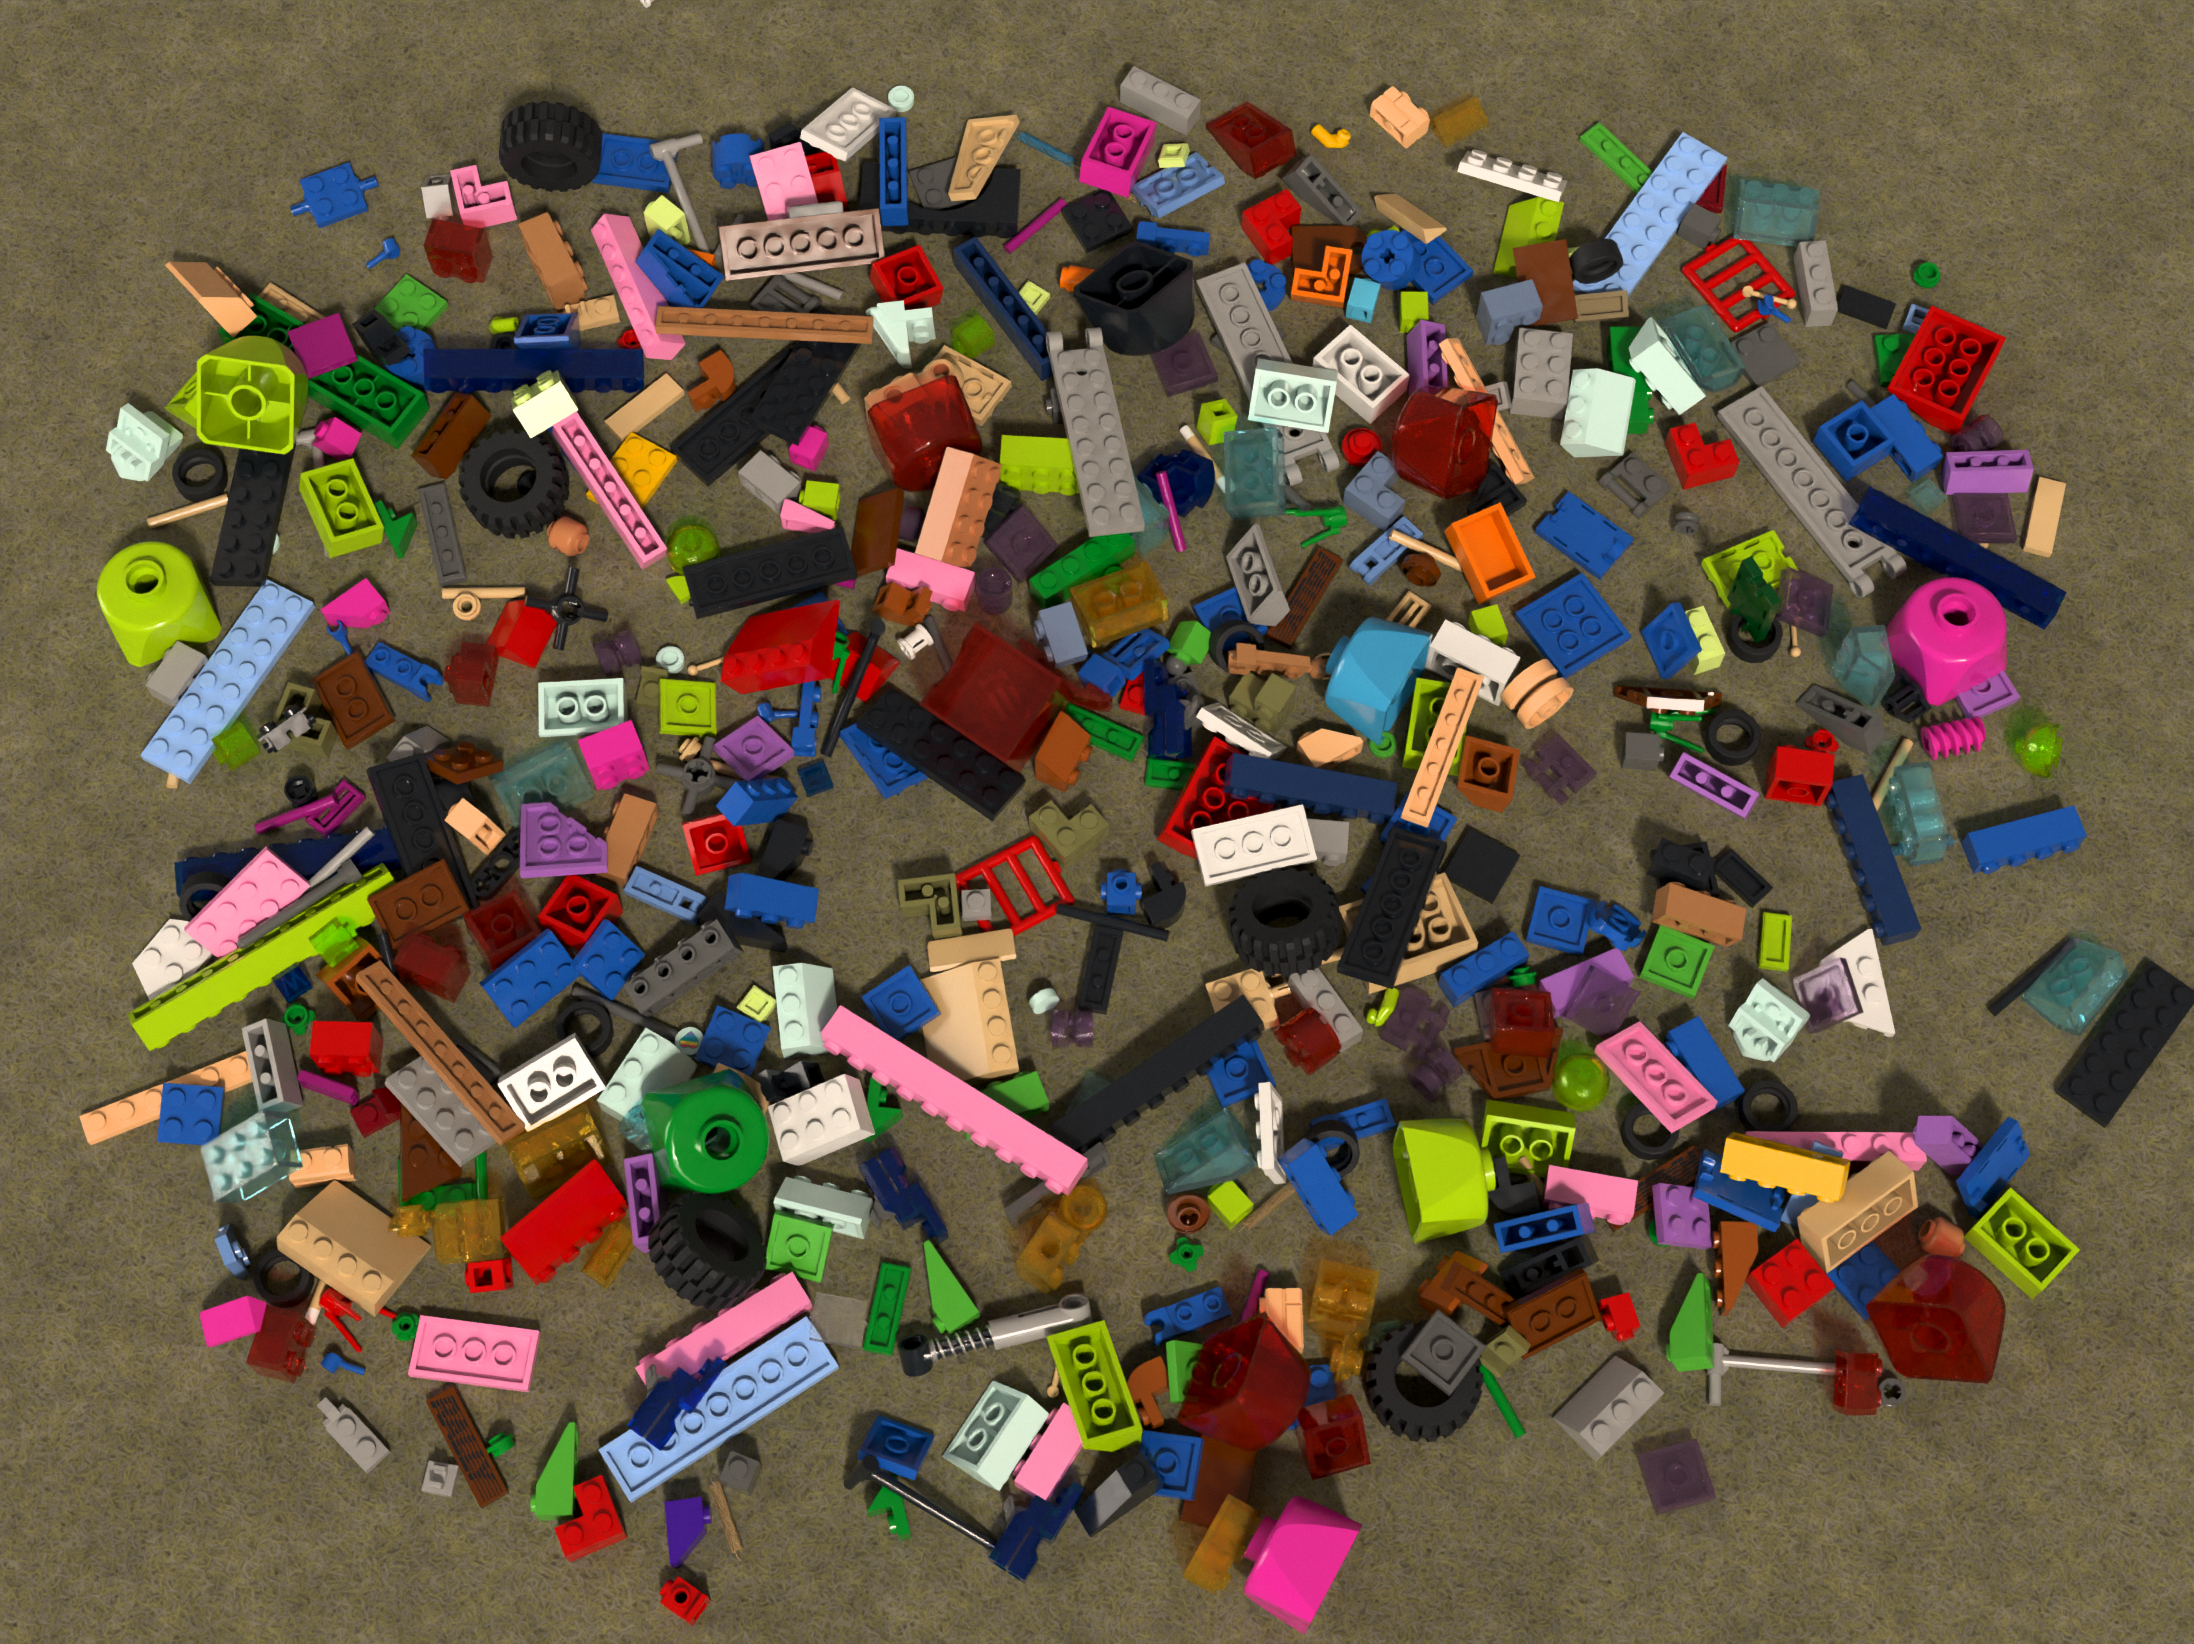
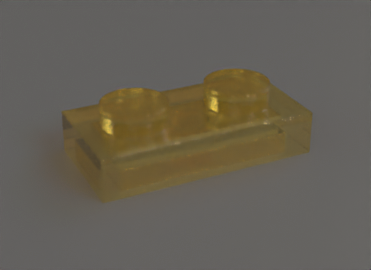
(609, 1255)

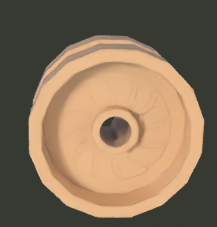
(1537, 693)

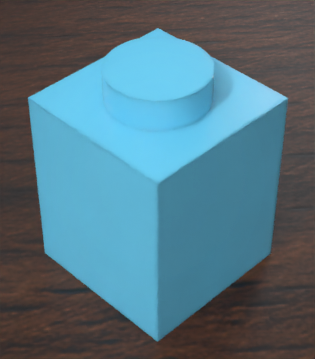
(1363, 300)

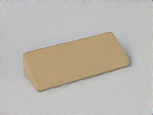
(1409, 217)
(966, 949)

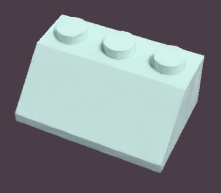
(1664, 368)
(1293, 395)
(1597, 413)
(581, 706)
(803, 1007)
(647, 1067)
(826, 1203)
(996, 1434)

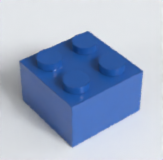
(1854, 441)

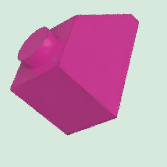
(357, 607)

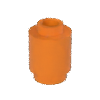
(1072, 276)

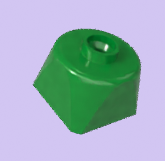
(679, 1123)

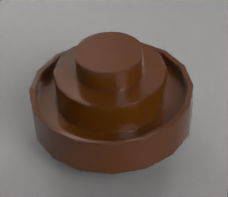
(1421, 569)
(1188, 1212)

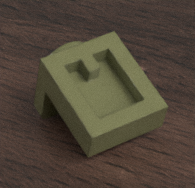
(649, 690)
(1503, 1350)

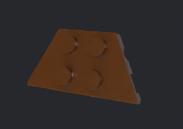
(1665, 698)
(1508, 1075)
(422, 1159)

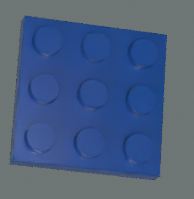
(1572, 626)

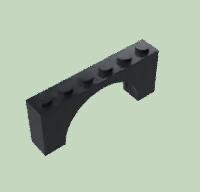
(989, 215)

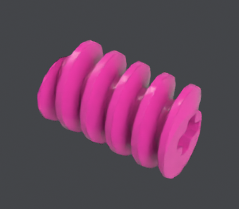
(1952, 737)

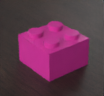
(614, 755)

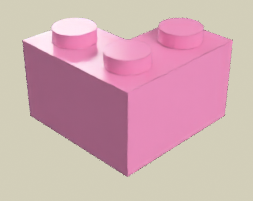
(480, 204)

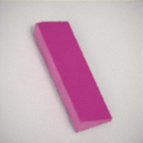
(232, 1320)

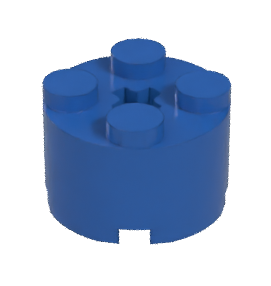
(732, 161)
(1382, 248)
(412, 366)

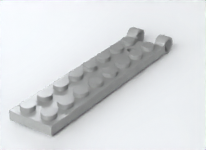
(1249, 335)
(1095, 436)
(1807, 487)

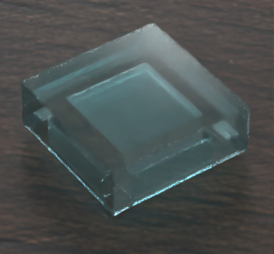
(1927, 497)

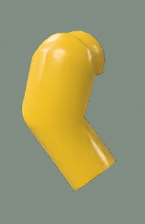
(1329, 140)

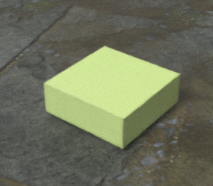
(1173, 155)
(1034, 296)
(757, 1005)

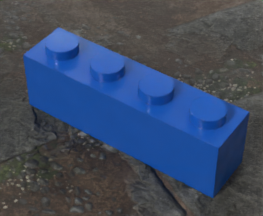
(893, 171)
(2024, 839)

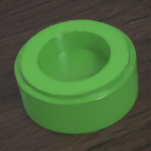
(1386, 749)

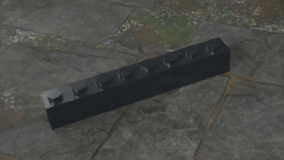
(1159, 1076)

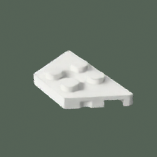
(170, 959)
(1869, 982)

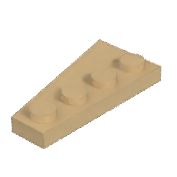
(979, 153)

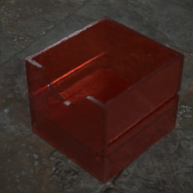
(998, 698)

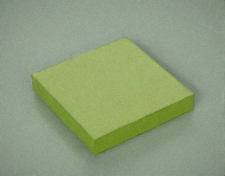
(687, 708)

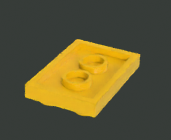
(641, 467)

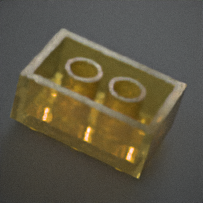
(1119, 604)

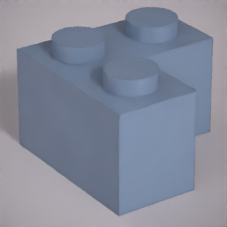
(1505, 308)
(1371, 493)
(1060, 635)

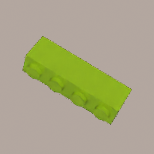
(1095, 1388)

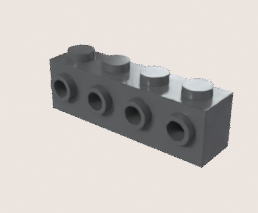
(683, 968)

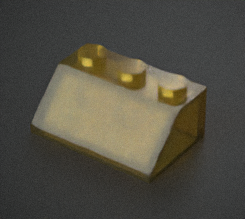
(557, 1151)
(1223, 1545)

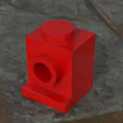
(501, 1275)
(1619, 1316)
(691, 1608)

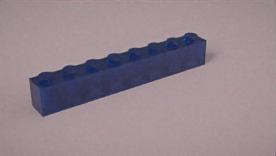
(511, 368)
(1956, 556)
(305, 857)

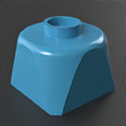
(1375, 674)

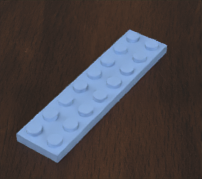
(1658, 211)
(228, 681)
(733, 1403)

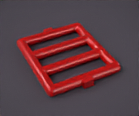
(1722, 307)
(1010, 855)

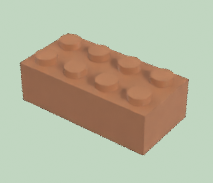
(958, 508)

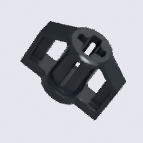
(1914, 694)

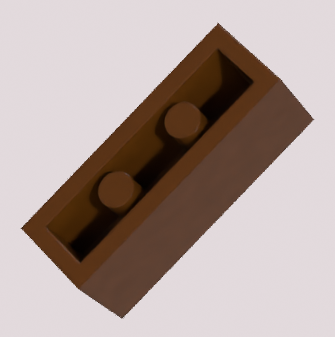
(451, 435)

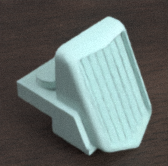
(902, 326)
(141, 443)
(1767, 1022)

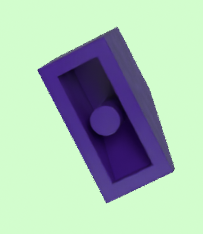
(685, 1527)

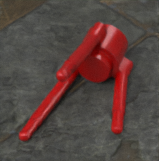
(339, 1305)

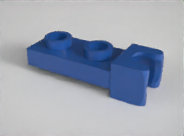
(1173, 239)
(403, 671)
(804, 737)
(1363, 1120)
(1188, 1315)

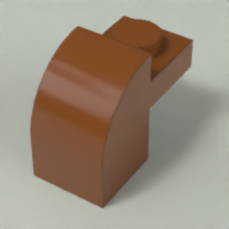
(718, 383)
(903, 605)
(1146, 1383)

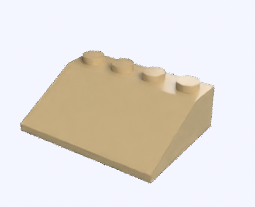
(1440, 938)
(974, 1027)
(350, 1248)

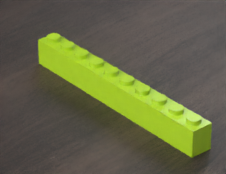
(253, 967)

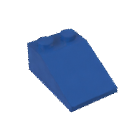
(549, 331)

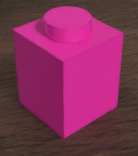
(336, 438)
(810, 449)

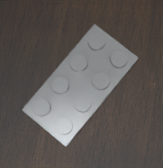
(439, 1111)

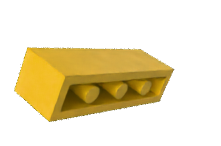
(1785, 1167)

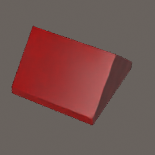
(522, 633)
(878, 671)
(715, 844)

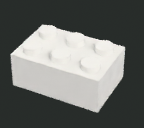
(1366, 375)
(1474, 653)
(552, 1082)
(821, 1120)

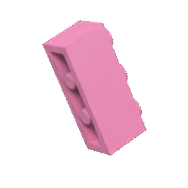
(949, 583)
(1607, 1195)
(1050, 1455)

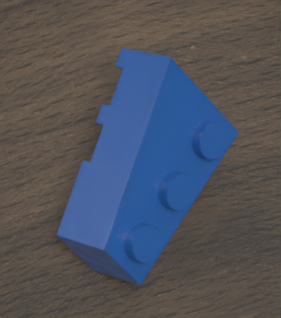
(678, 272)

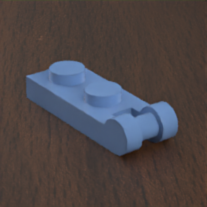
(1384, 552)
(665, 895)

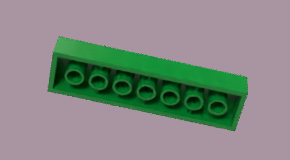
(355, 391)

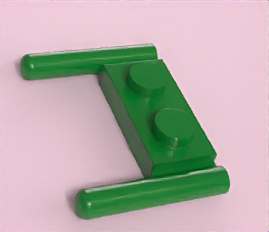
(452, 1192)

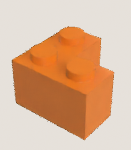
(1326, 286)

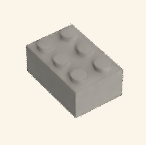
(1541, 373)

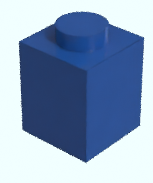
(1102, 675)

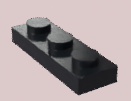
(1100, 970)

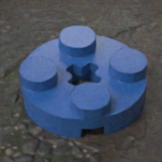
(1273, 282)
(1616, 925)

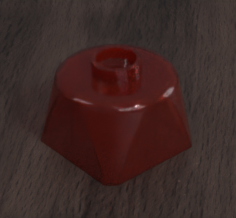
(916, 427)
(1444, 440)
(1940, 1320)
(1246, 1385)

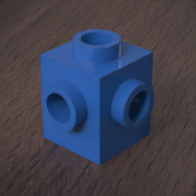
(1121, 892)

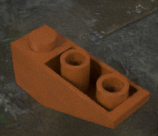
(1736, 1252)

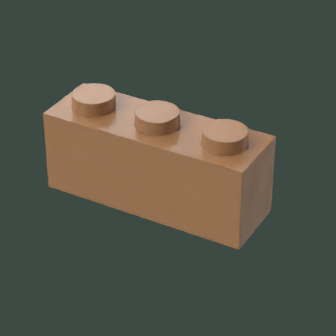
(628, 837)
(1699, 914)

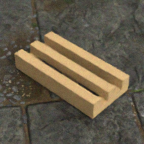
(1417, 602)

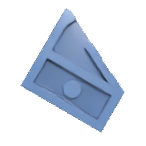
(232, 1254)

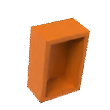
(1489, 553)

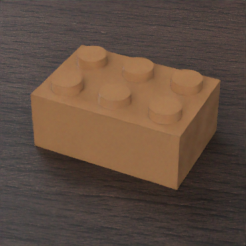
(553, 261)

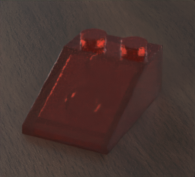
(1253, 139)

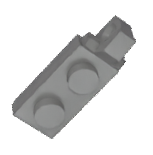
(353, 1435)

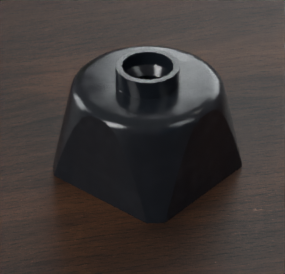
(1140, 299)

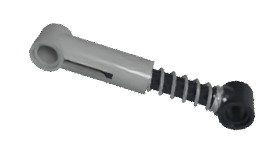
(1071, 1312)

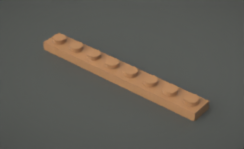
(764, 325)
(440, 1053)

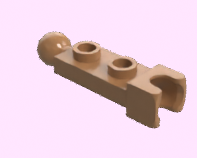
(1265, 663)

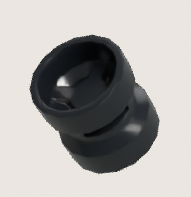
(300, 787)

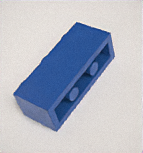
(1913, 449)
(757, 801)
(771, 900)
(1483, 969)
(1703, 1059)
(1318, 1185)
(1544, 1227)

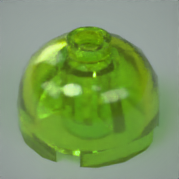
(691, 545)
(2040, 749)
(1580, 1082)

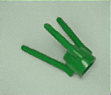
(1331, 517)
(840, 651)
(1664, 721)

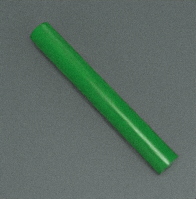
(1502, 1403)

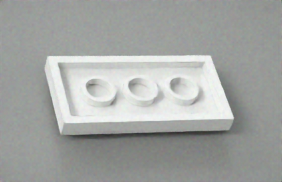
(847, 124)
(1516, 177)
(1253, 845)

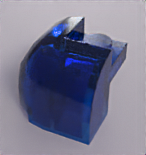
(1189, 478)

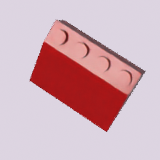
(1946, 369)
(782, 648)
(1204, 802)
(565, 1223)

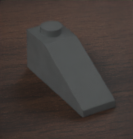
(1321, 191)
(1844, 719)

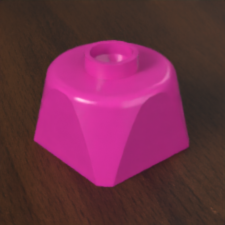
(1949, 637)
(1298, 1560)

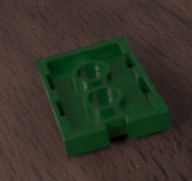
(1753, 599)

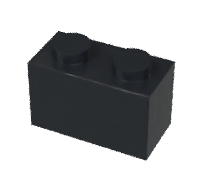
(1681, 864)

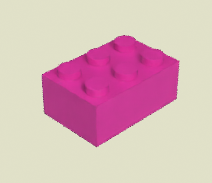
(1117, 152)

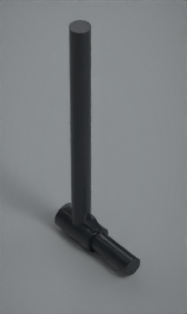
(877, 629)
(869, 1469)

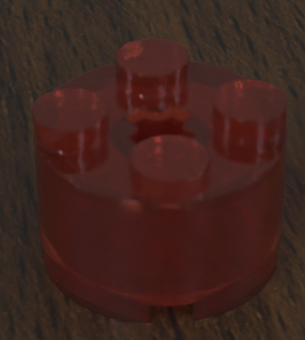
(1308, 1040)

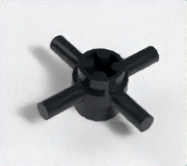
(555, 607)

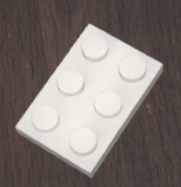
(1240, 732)
(1270, 1131)

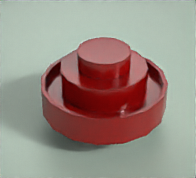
(1360, 446)

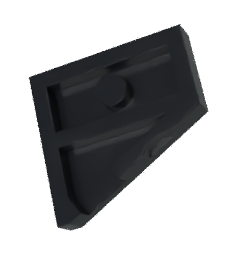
(1497, 489)

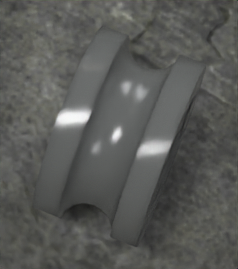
(1686, 523)
(1901, 1392)

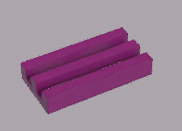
(343, 815)
(328, 1087)

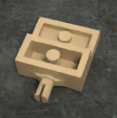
(1254, 988)

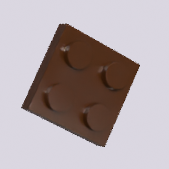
(463, 763)

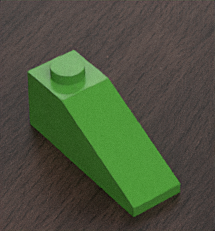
(949, 1301)
(1693, 1330)
(554, 1489)

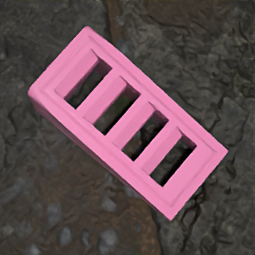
(801, 519)

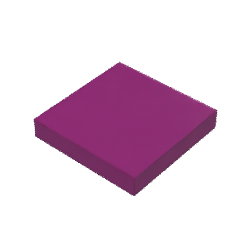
(322, 345)

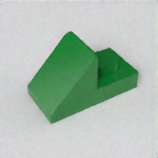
(397, 530)
(881, 1117)
(886, 1502)

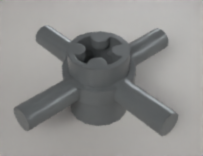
(706, 780)

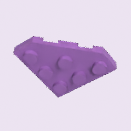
(557, 844)

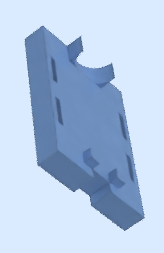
(1177, 185)

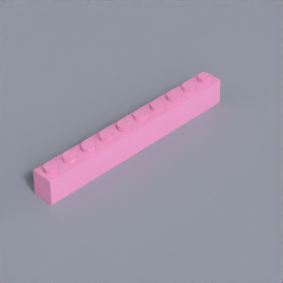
(953, 1100)

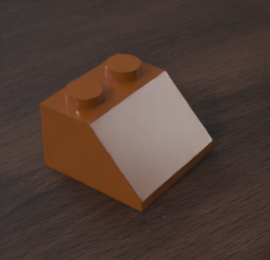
(1063, 753)
(1487, 773)
(342, 983)
(1435, 1298)

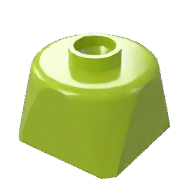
(251, 395)
(154, 599)
(1442, 1176)

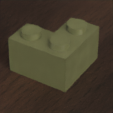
(1263, 701)
(317, 740)
(1067, 838)
(933, 896)

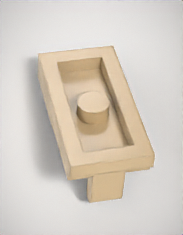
(595, 312)

